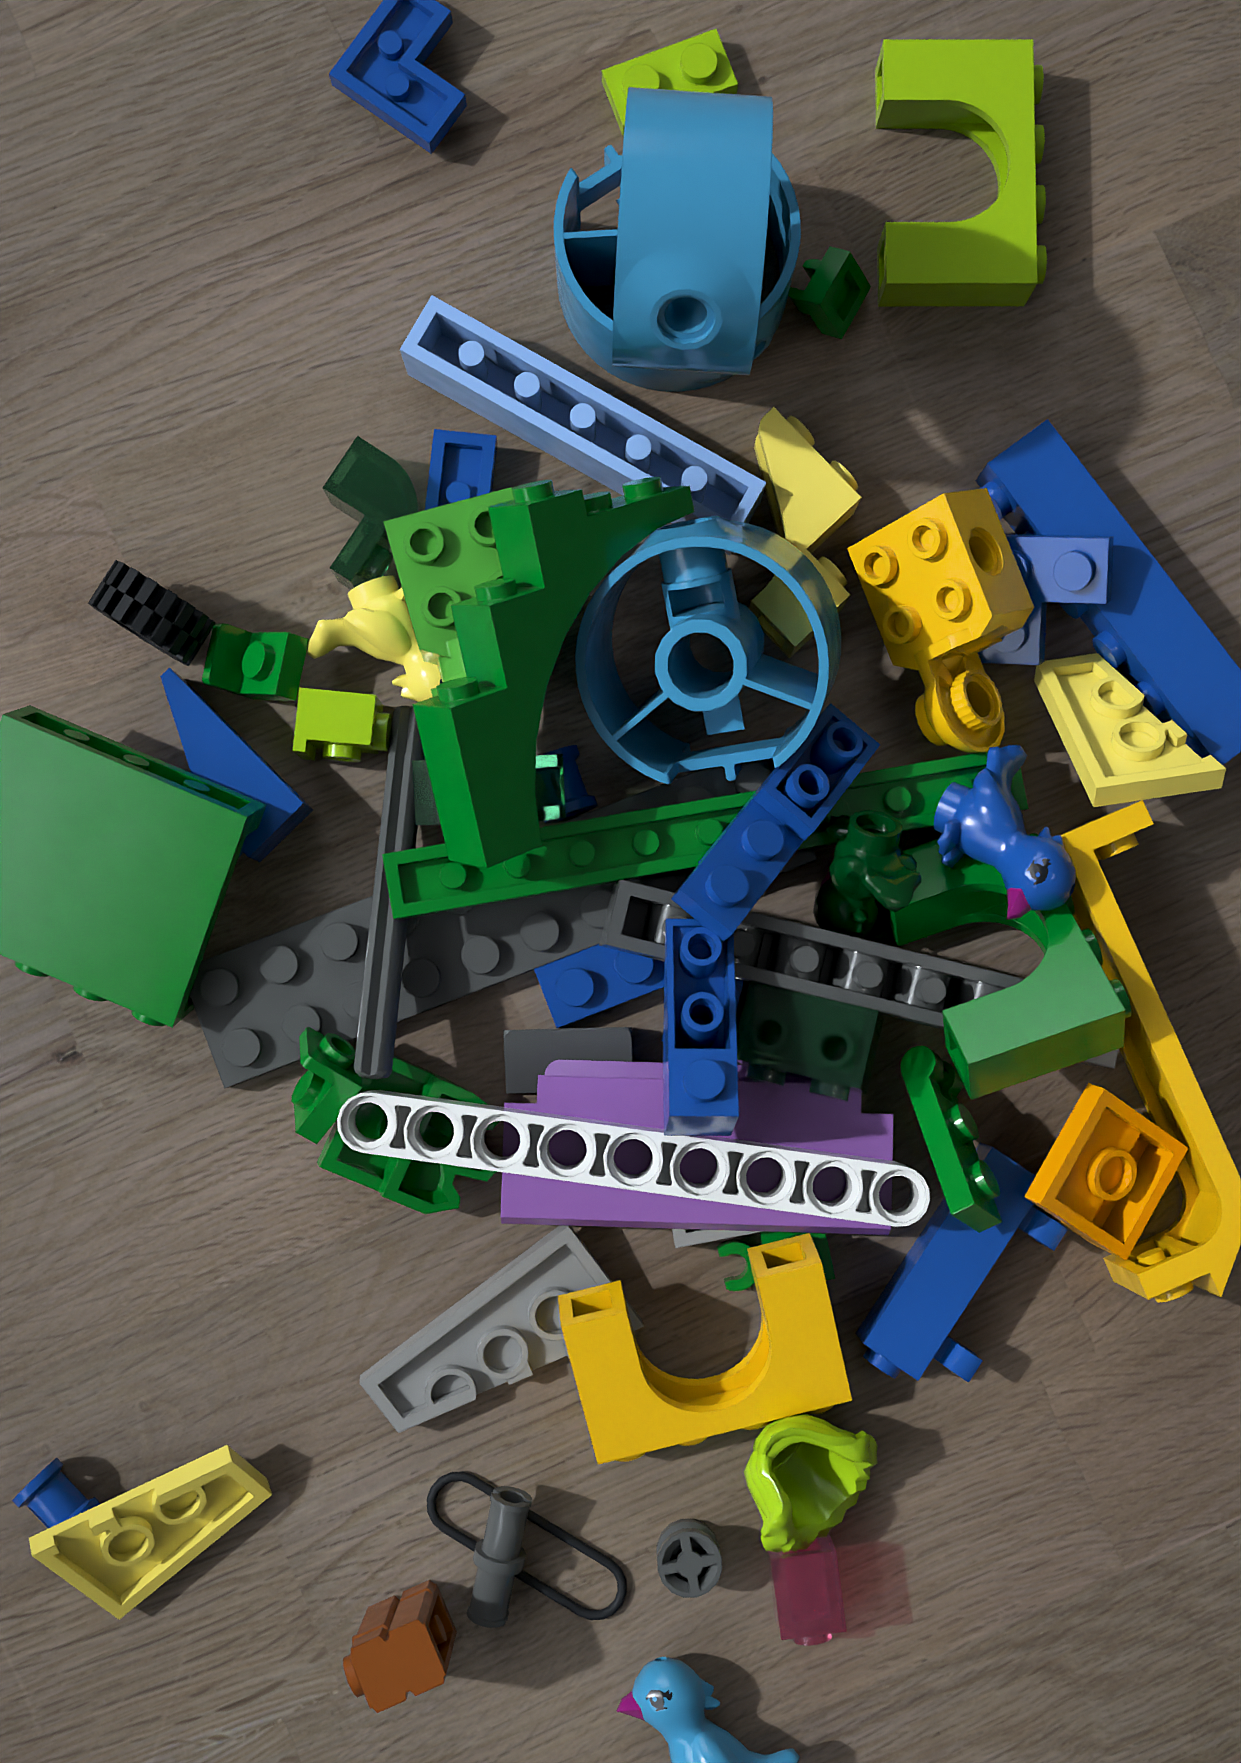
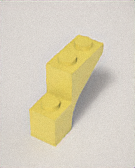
(807, 506)

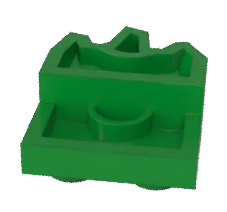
(409, 1182)

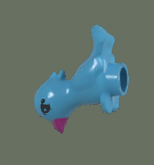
(674, 1702)

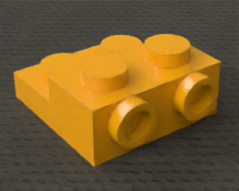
(1106, 1172)

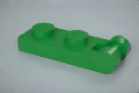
(949, 1136)

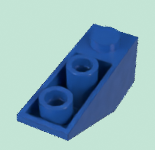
(699, 1032)

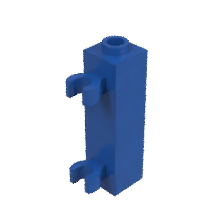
(942, 1275)

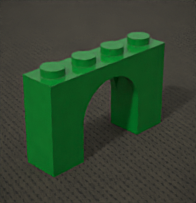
(1038, 1025)

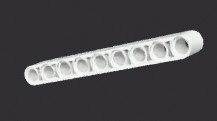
(662, 1176)

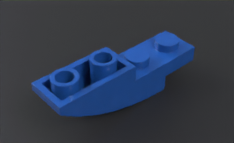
(775, 823)

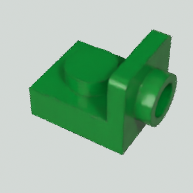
(255, 663)
(325, 1084)

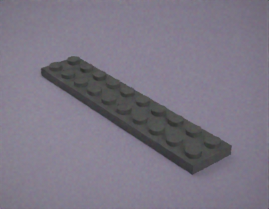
(312, 973)

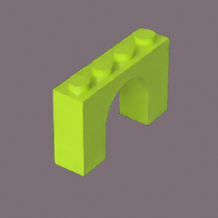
(991, 97)

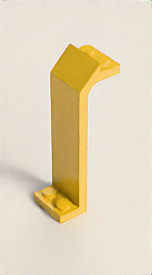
(1207, 1232)

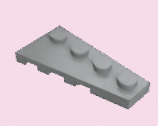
(488, 1335)

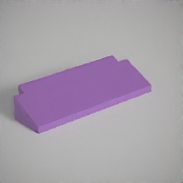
(634, 1096)

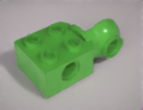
(439, 563)

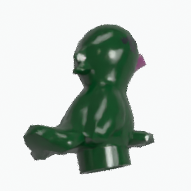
(864, 873)

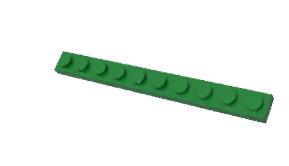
(653, 841)

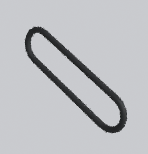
(544, 1524)

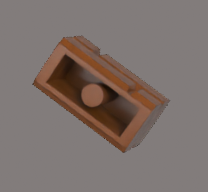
(401, 1647)

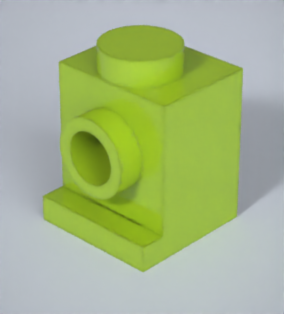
(340, 725)

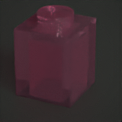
(807, 1593)

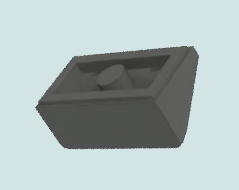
(532, 1050)

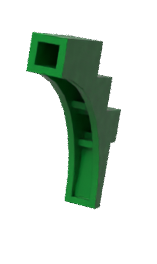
(486, 725)

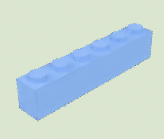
(568, 414)

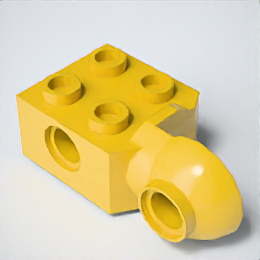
(940, 595)

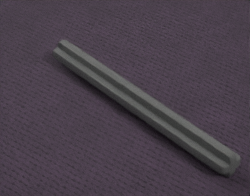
(388, 937)

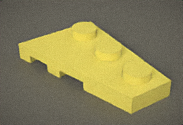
(151, 1532)

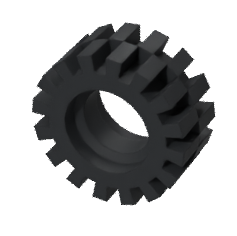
(151, 612)

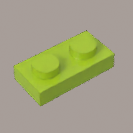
(688, 65)

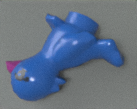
(991, 829)

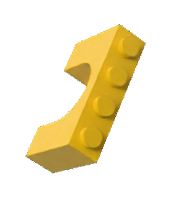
(786, 1373)

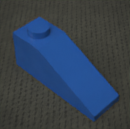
(228, 760)

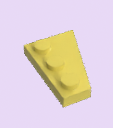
(1114, 739)

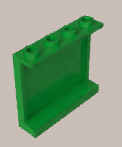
(111, 864)

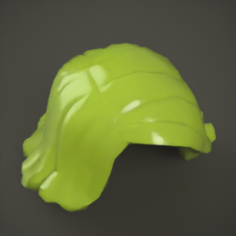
(806, 1478)

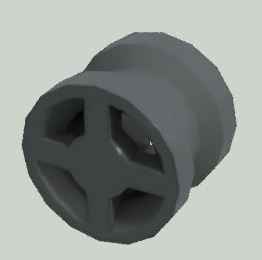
(690, 1572)

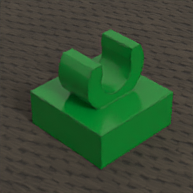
(833, 292)

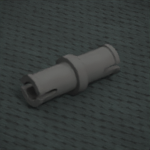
(499, 1556)

